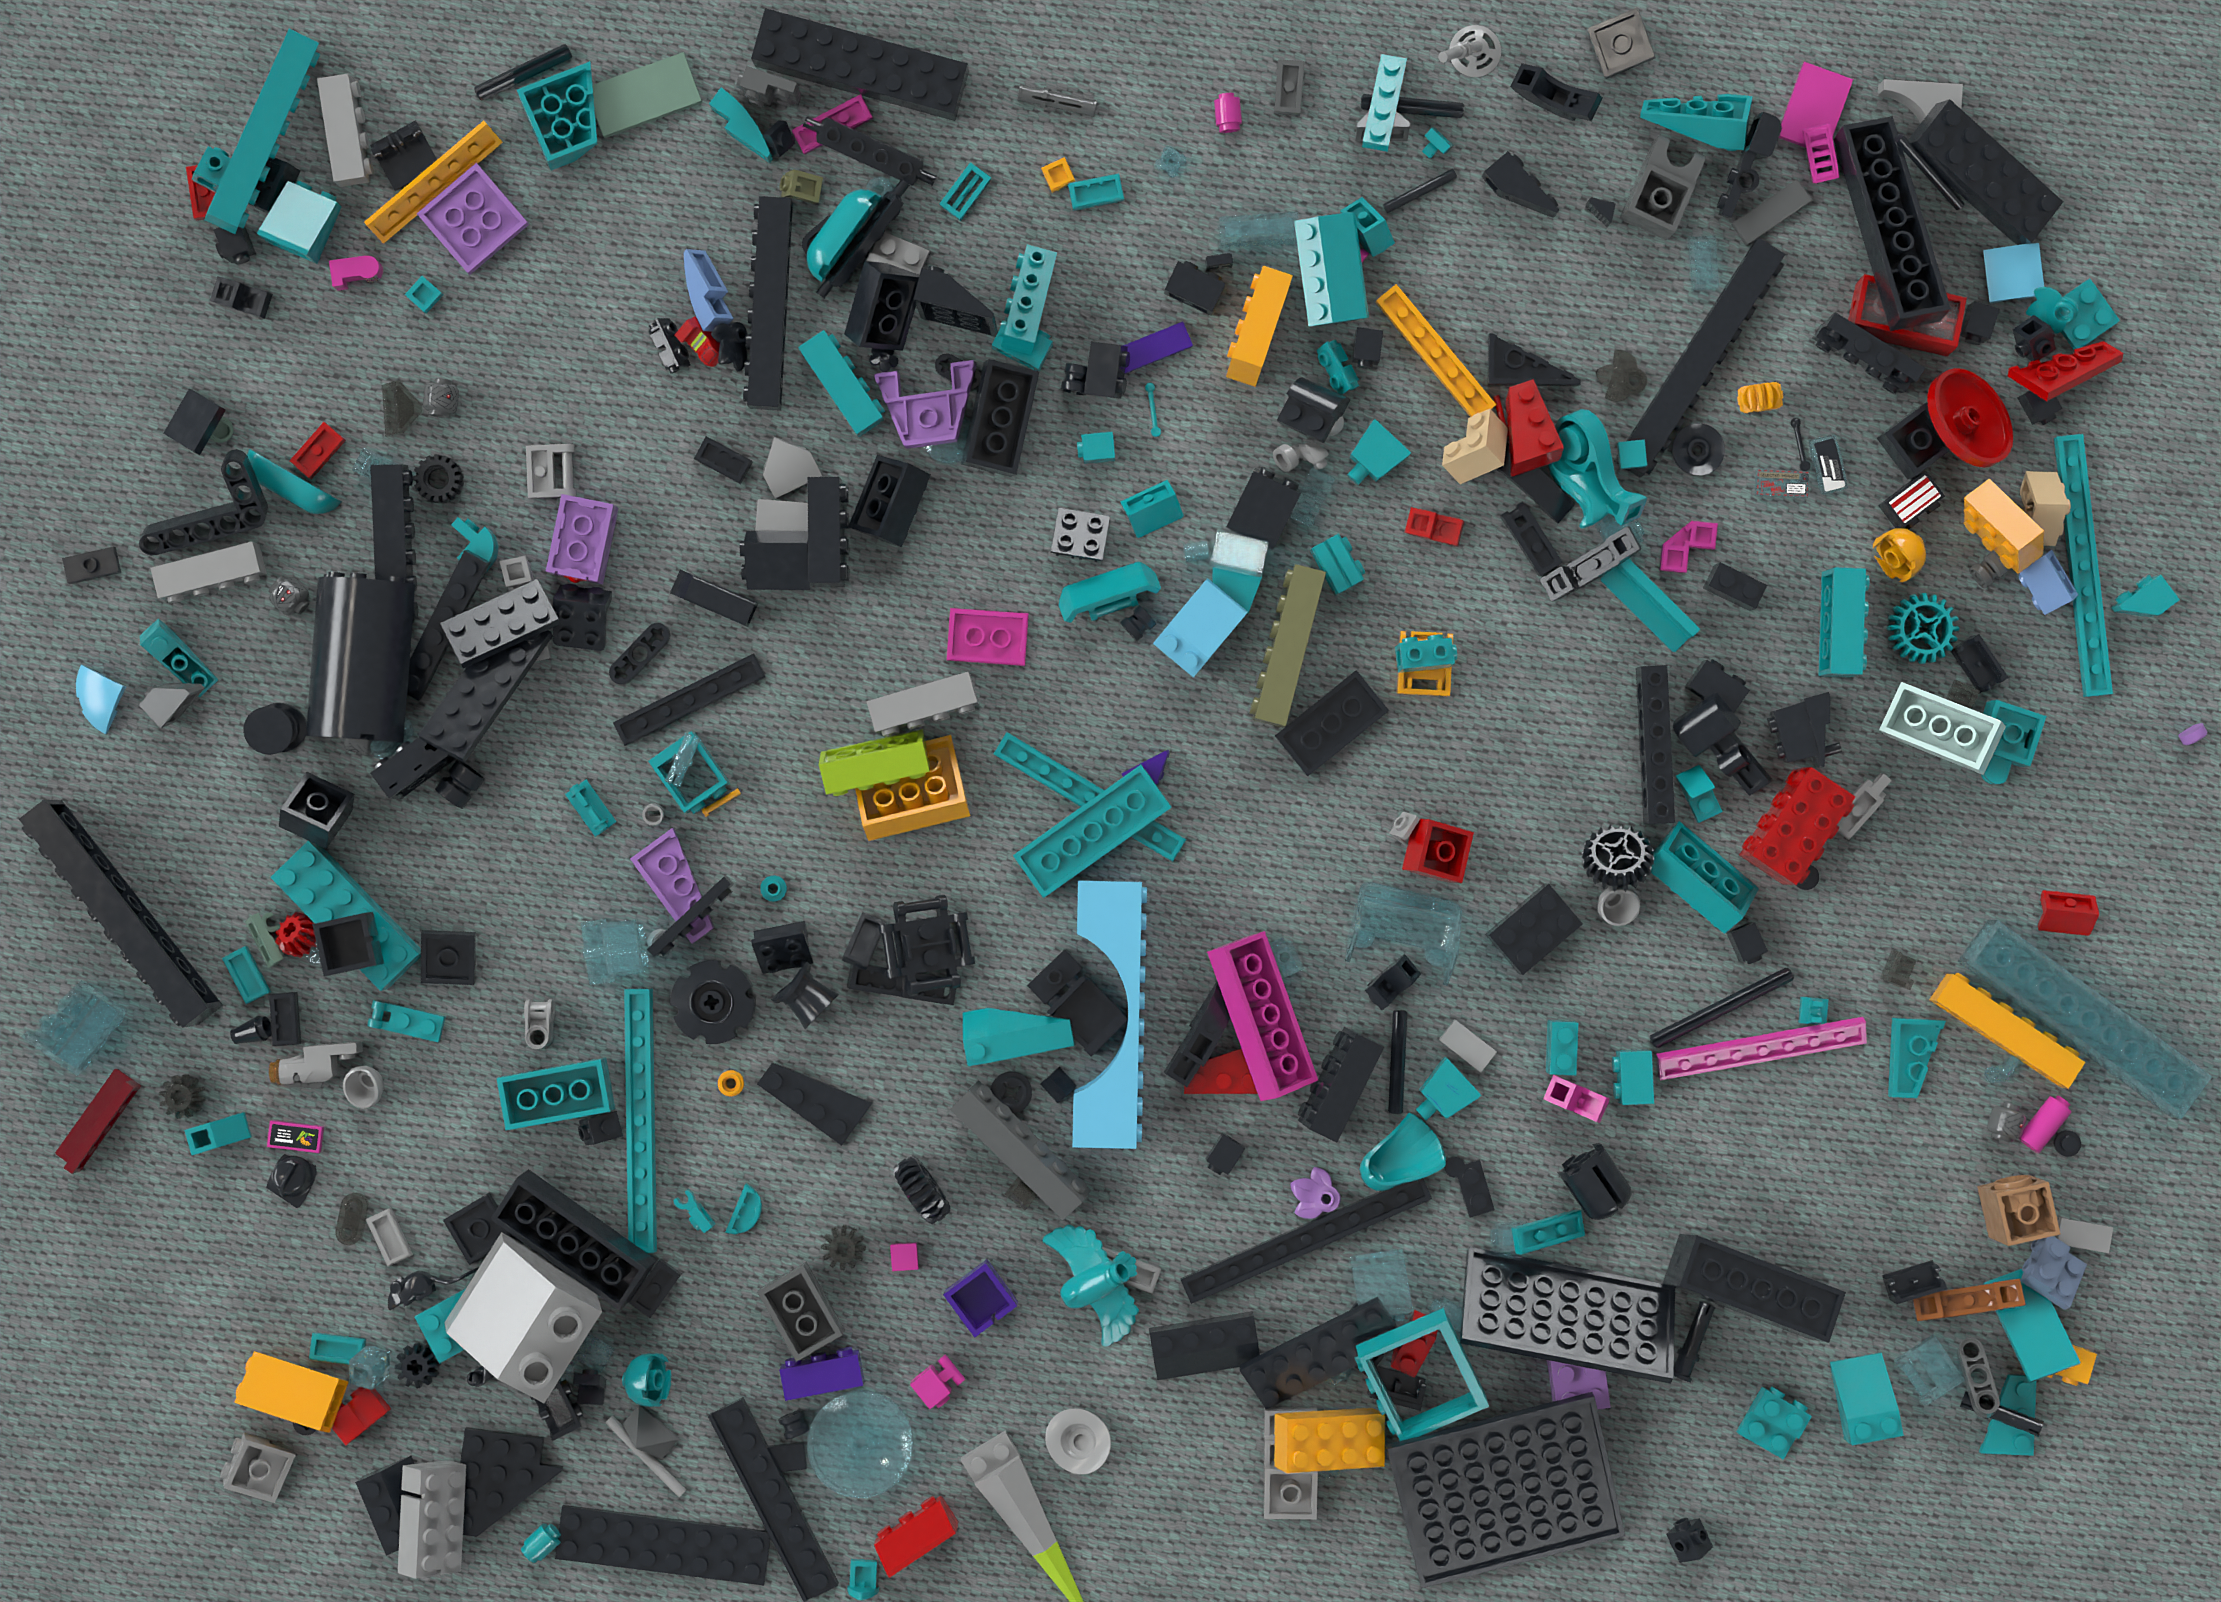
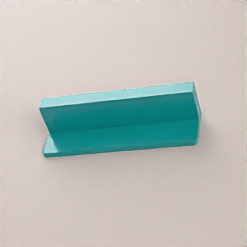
(1650, 605)

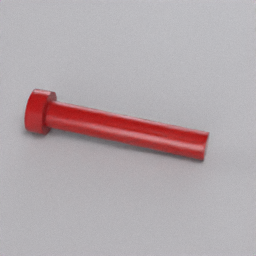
(1499, 410)

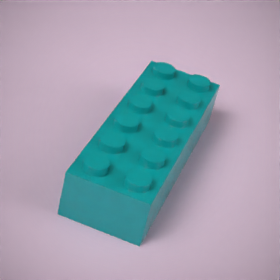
(330, 893)

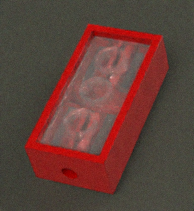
(1934, 338)

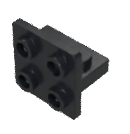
(782, 947)

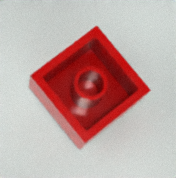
(1438, 851)

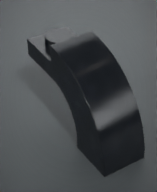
(1554, 96)

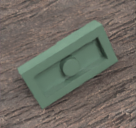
(261, 934)

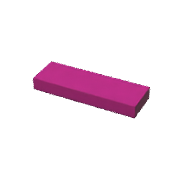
(850, 113)

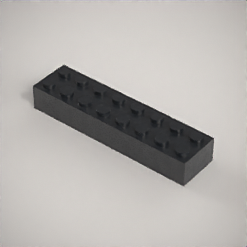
(860, 64)
(1891, 224)

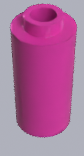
(2045, 1123)

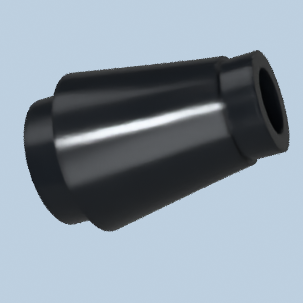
(254, 1030)

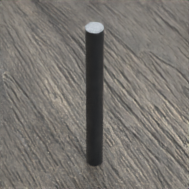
(1929, 171)

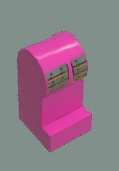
(354, 269)

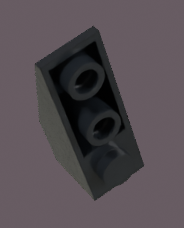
(1514, 184)

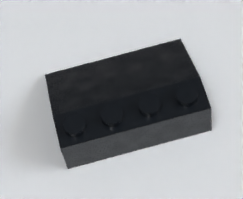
(947, 302)

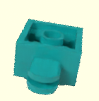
(2017, 741)

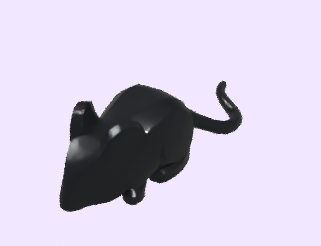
(417, 1286)

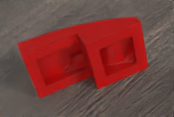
(1434, 526)

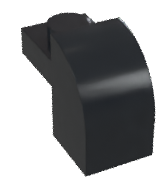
(1392, 982)

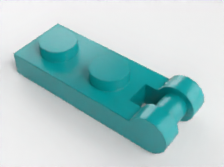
(407, 1021)

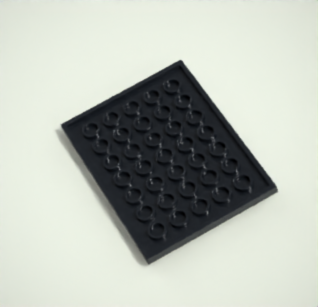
(1506, 1490)

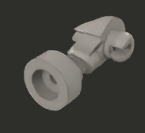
(1288, 456)

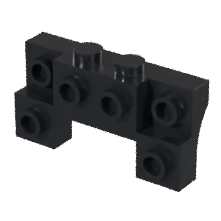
(1876, 356)

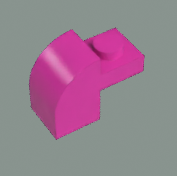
(1576, 1098)

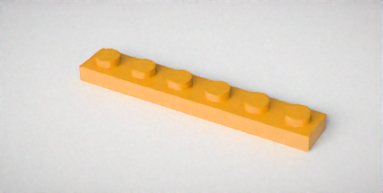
(432, 182)
(1434, 351)

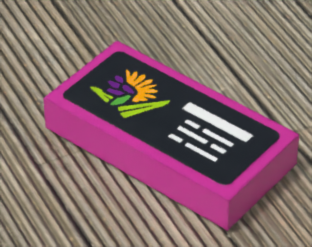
(295, 1136)

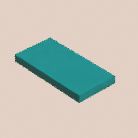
(2036, 1333)

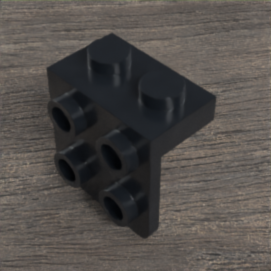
(581, 617)

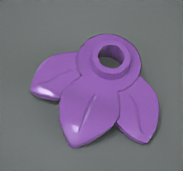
(1311, 1194)

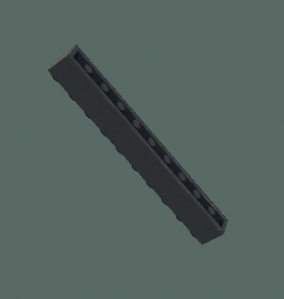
(1706, 350)

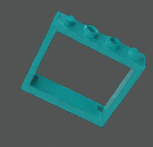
(1439, 1415)

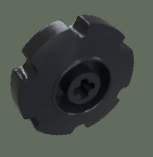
(698, 1017)

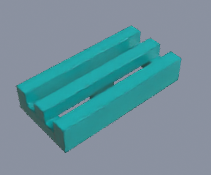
(952, 209)

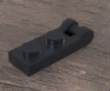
(1531, 539)

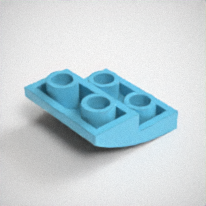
(2013, 272)

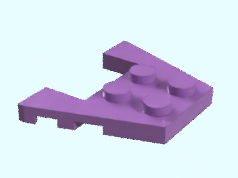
(932, 416)

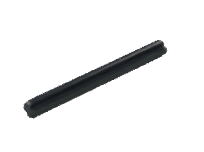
(1721, 1007)

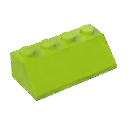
(874, 762)

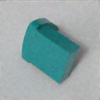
(863, 1579)

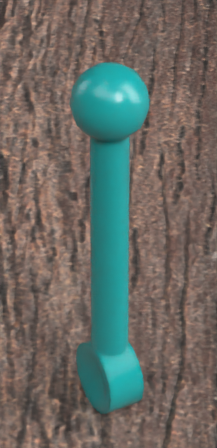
(1155, 431)

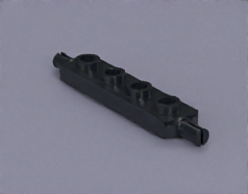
(869, 151)
(870, 232)

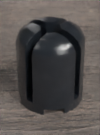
(1596, 1183)

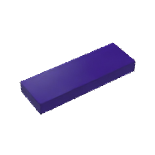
(1158, 346)

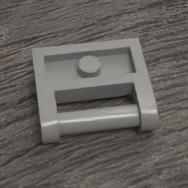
(541, 471)

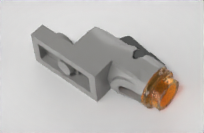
(313, 1066)

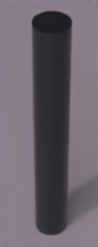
(1419, 191)

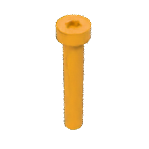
(706, 810)

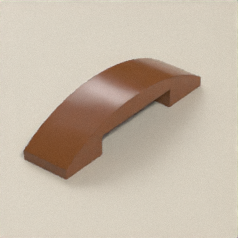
(1970, 1300)

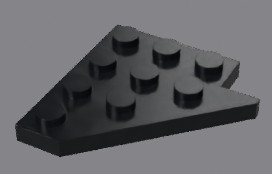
(500, 1475)

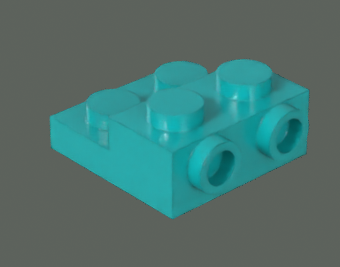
(1774, 1421)

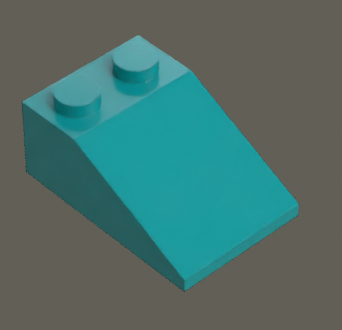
(433, 1327)
(1865, 1399)

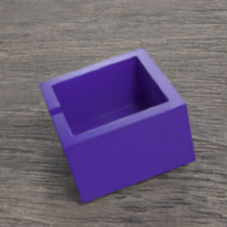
(980, 1296)

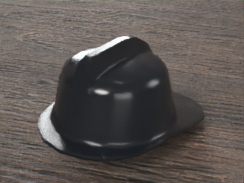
(292, 1179)

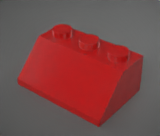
(915, 1535)

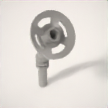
(1472, 51)

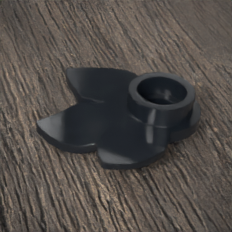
(732, 344)

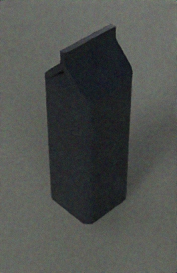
(714, 598)

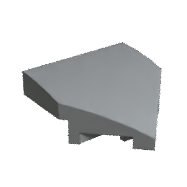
(788, 467)

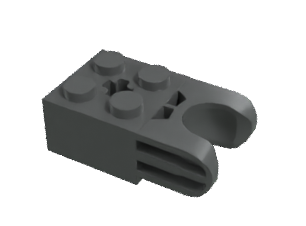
(1665, 183)

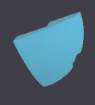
(98, 697)

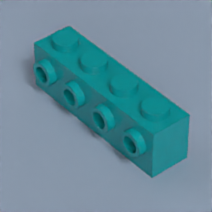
(1029, 299)

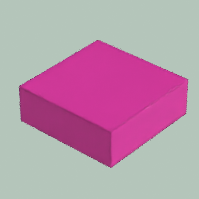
(904, 1256)

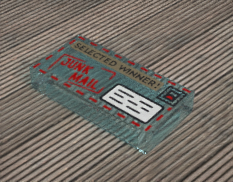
(1781, 483)

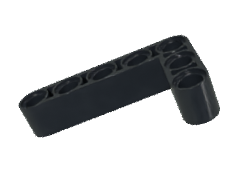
(213, 516)

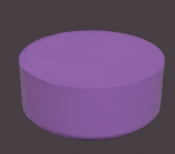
(2193, 734)

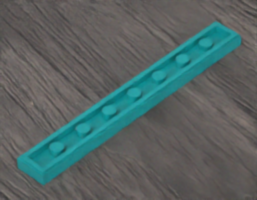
(1079, 790)

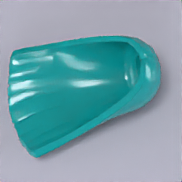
(1403, 1156)

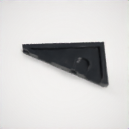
(1512, 366)

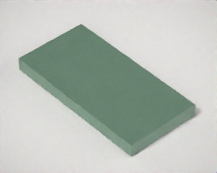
(645, 95)

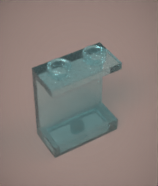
(1386, 1277)

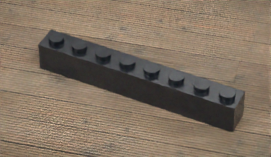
(769, 303)

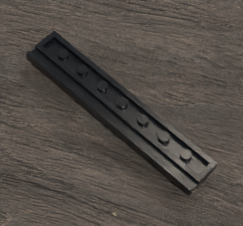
(773, 1499)

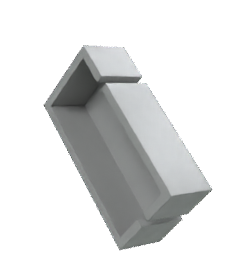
(923, 703)
(434, 1523)

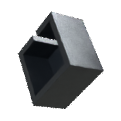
(348, 944)

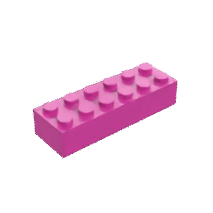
(1262, 1016)

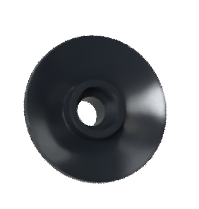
(1711, 447)

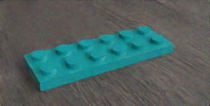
(1092, 831)

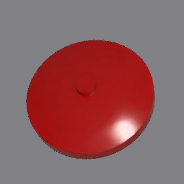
(1970, 417)

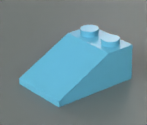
(1200, 627)

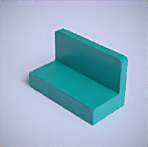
(1152, 508)

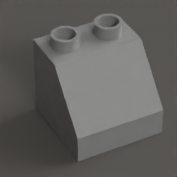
(523, 1318)

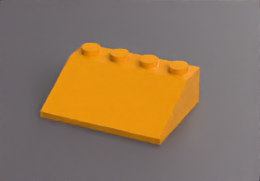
(919, 801)

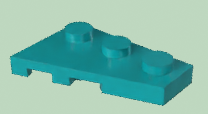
(1909, 1054)

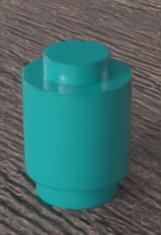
(541, 1542)

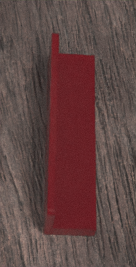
(97, 1120)

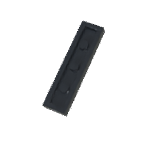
(683, 926)

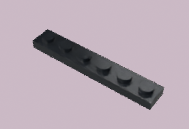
(453, 602)

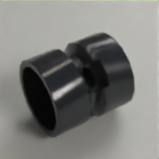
(459, 784)

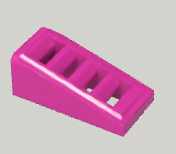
(1823, 176)

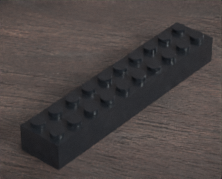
(120, 913)

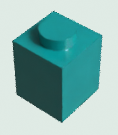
(1096, 447)

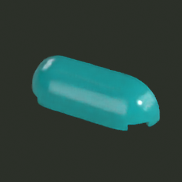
(840, 231)
(291, 486)

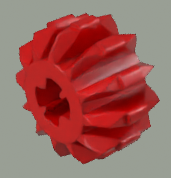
(296, 935)

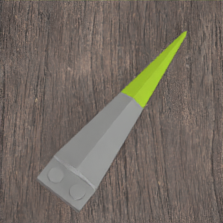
(1008, 1488)

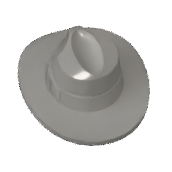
(1078, 1441)

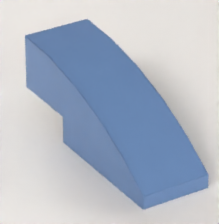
(705, 290)

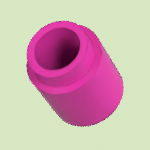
(1228, 113)

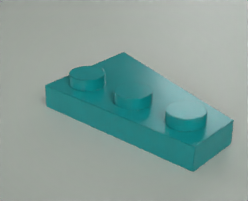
(2002, 1438)

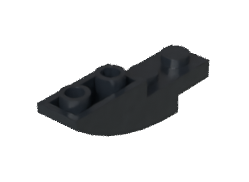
(1201, 1039)

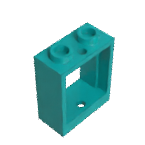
(698, 803)

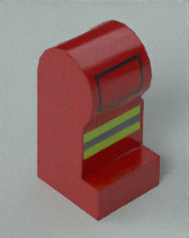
(699, 341)

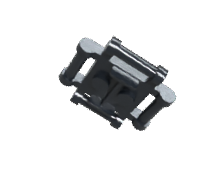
(926, 945)

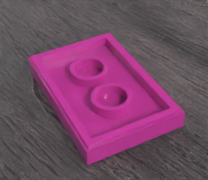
(1815, 101)
(987, 637)

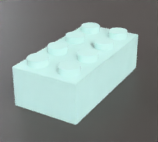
(1942, 728)

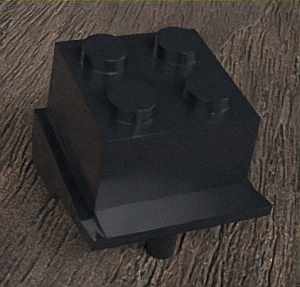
(1803, 729)

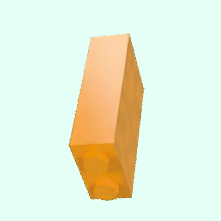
(291, 1392)

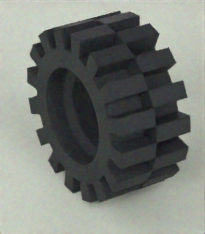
(423, 474)

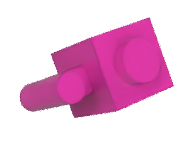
(932, 1385)

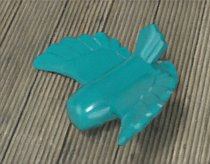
(1096, 1280)

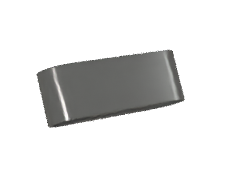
(1978, 1364)

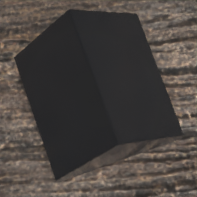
(1058, 1084)

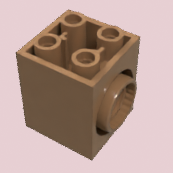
(2018, 1209)

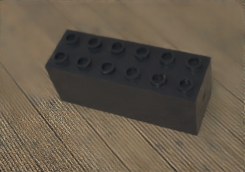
(1754, 1287)

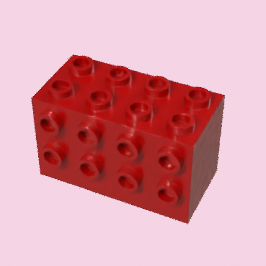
(1797, 826)

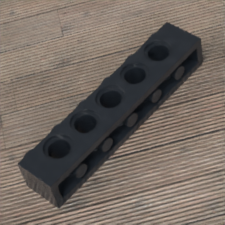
(1655, 744)

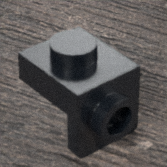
(600, 1128)
(590, 1387)

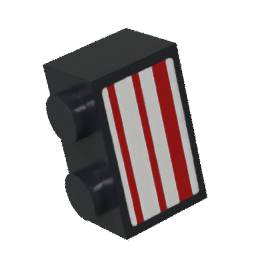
(1911, 501)

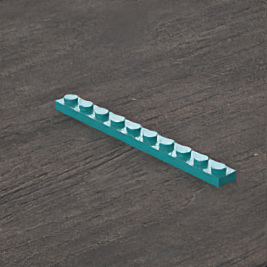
(2084, 567)
(640, 1118)

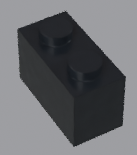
(1195, 287)
(1107, 370)
(1735, 586)
(1711, 679)

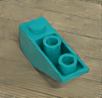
(176, 656)

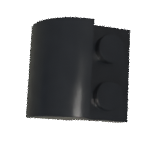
(1312, 409)

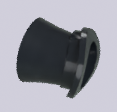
(275, 728)
(805, 996)

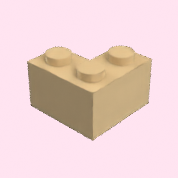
(1480, 450)
(2045, 503)

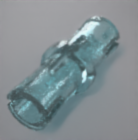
(683, 759)

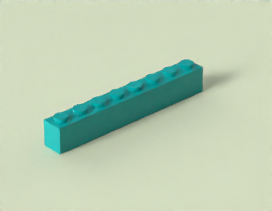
(262, 131)

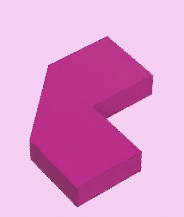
(1676, 549)

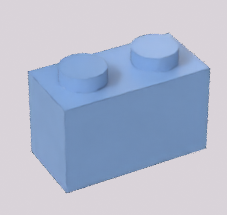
(2048, 583)

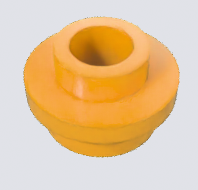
(722, 1083)

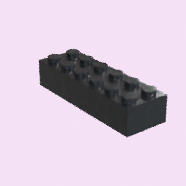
(1985, 173)
(573, 1239)

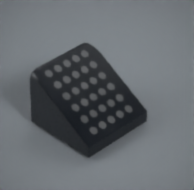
(1601, 209)

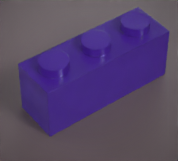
(821, 1373)

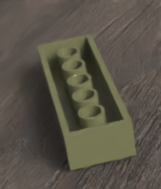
(1289, 645)

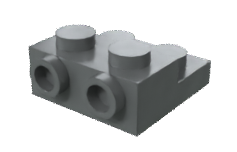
(763, 87)

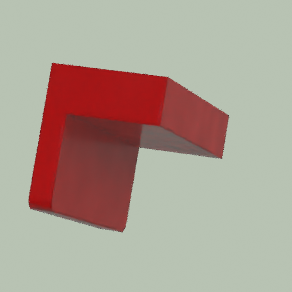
(2068, 913)

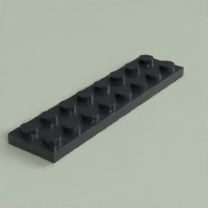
(663, 1545)

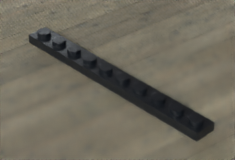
(1304, 1239)

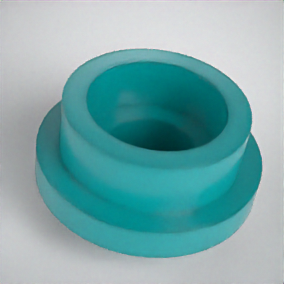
(782, 888)

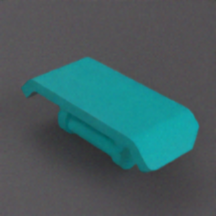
(1107, 591)

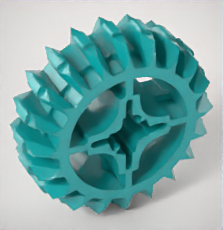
(1942, 616)

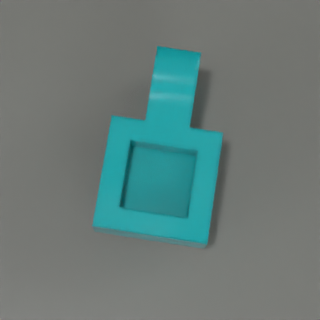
(699, 1217)

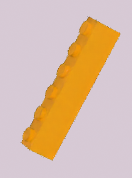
(2007, 1030)

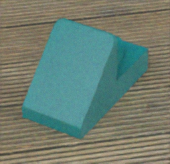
(1699, 793)

